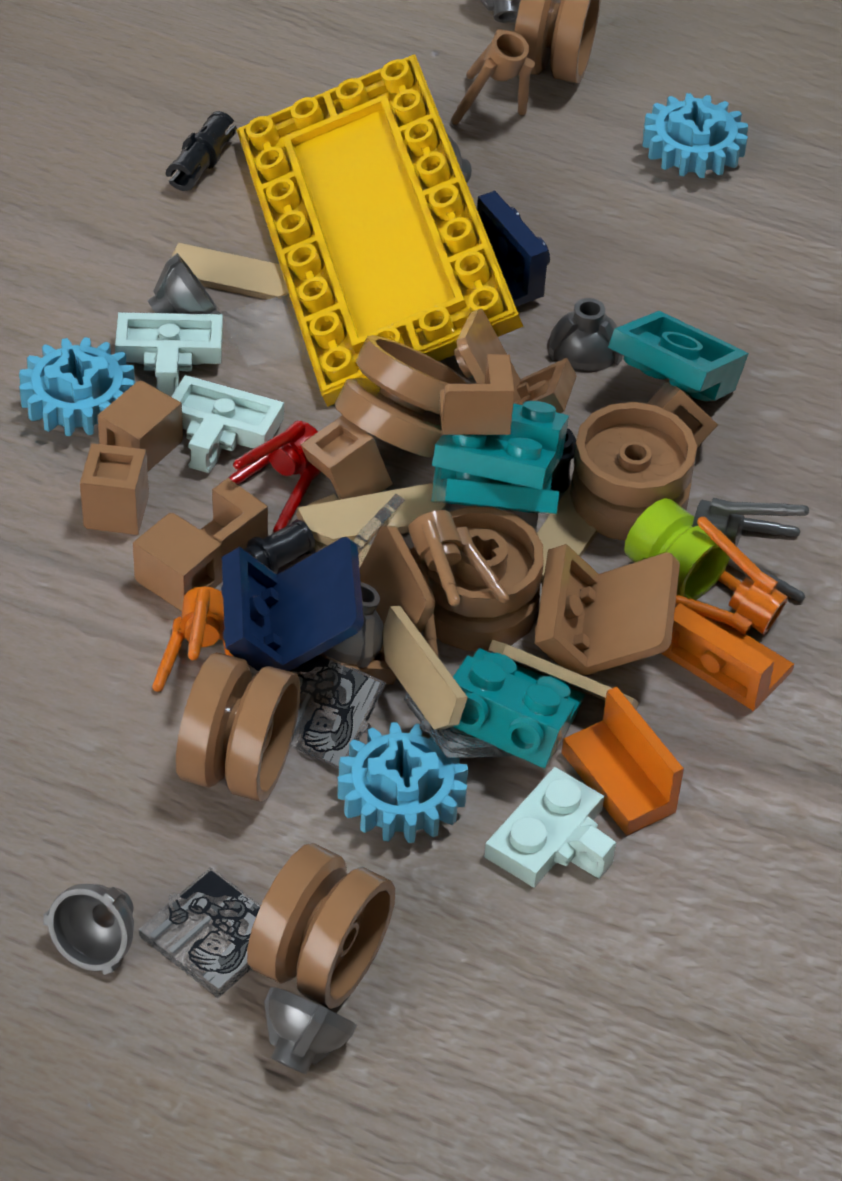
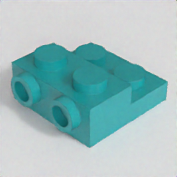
(681, 353)
(521, 458)
(474, 490)
(515, 706)

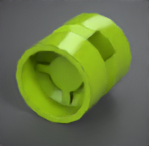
(669, 529)

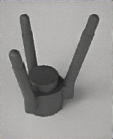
(730, 520)

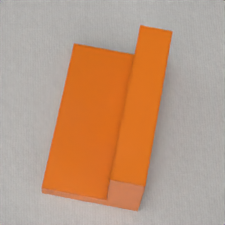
(726, 658)
(626, 765)

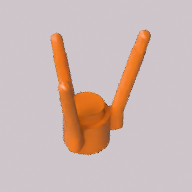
(755, 601)
(199, 624)

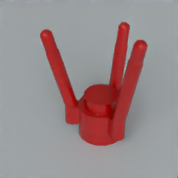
(287, 458)

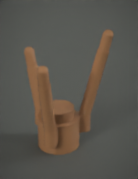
(501, 61)
(439, 547)

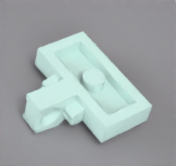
(169, 343)
(224, 417)
(551, 829)

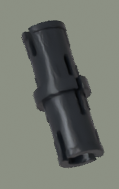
(201, 151)

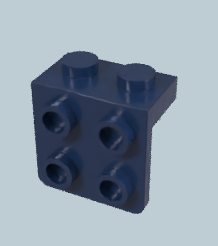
(517, 249)
(291, 614)

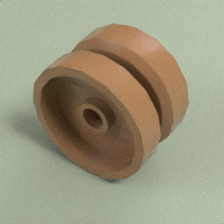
(561, 31)
(399, 396)
(629, 461)
(517, 561)
(237, 726)
(321, 925)

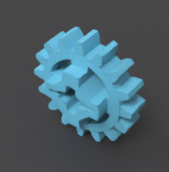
(695, 135)
(73, 384)
(401, 783)

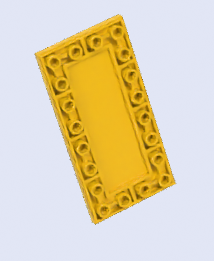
(373, 222)

